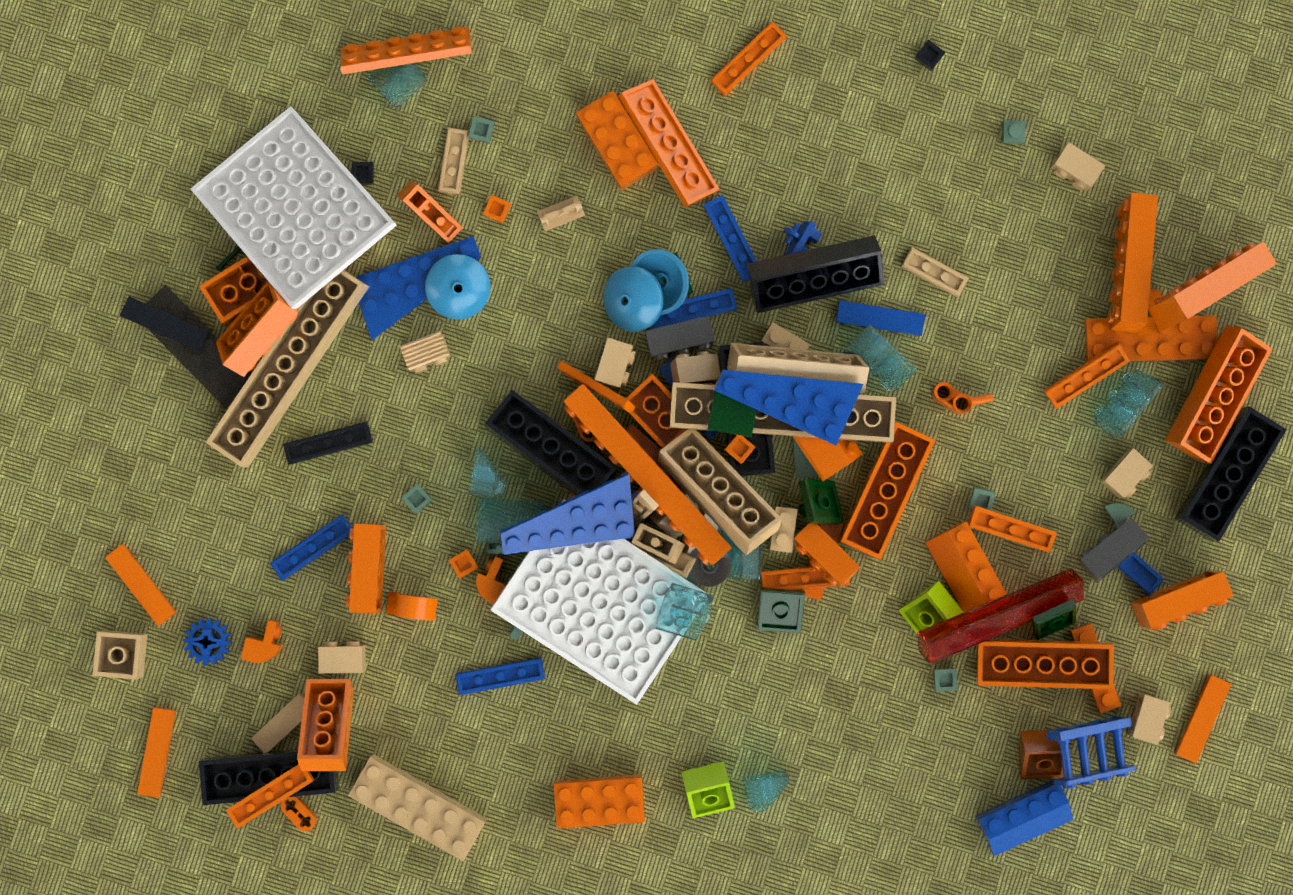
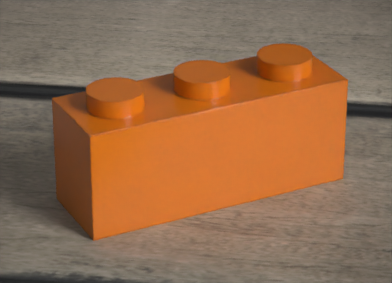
(826, 555)

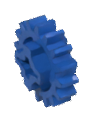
(207, 650)

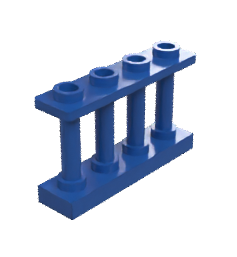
(1080, 733)

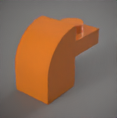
(487, 584)
(411, 606)
(263, 649)

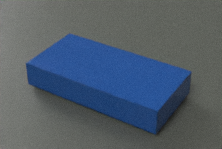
(1141, 573)

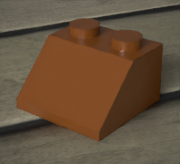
(1039, 756)

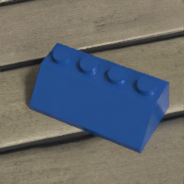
(1025, 817)

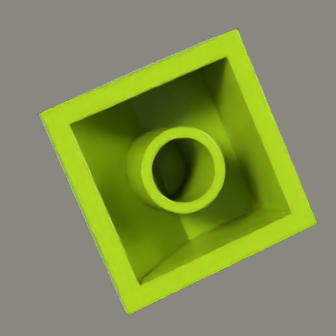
(930, 608)
(708, 789)

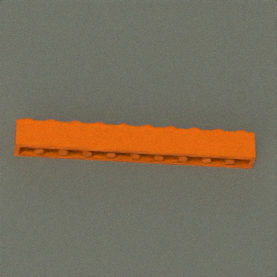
(647, 474)

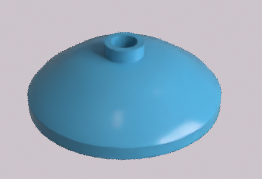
(668, 265)
(452, 271)
(643, 297)

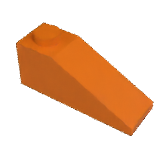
(429, 211)

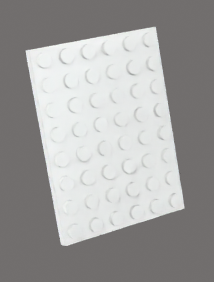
(293, 208)
(595, 609)

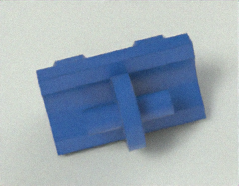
(799, 235)

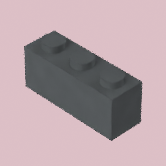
(680, 337)
(1113, 549)

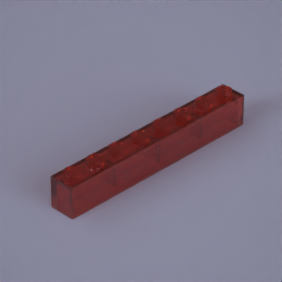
(998, 616)

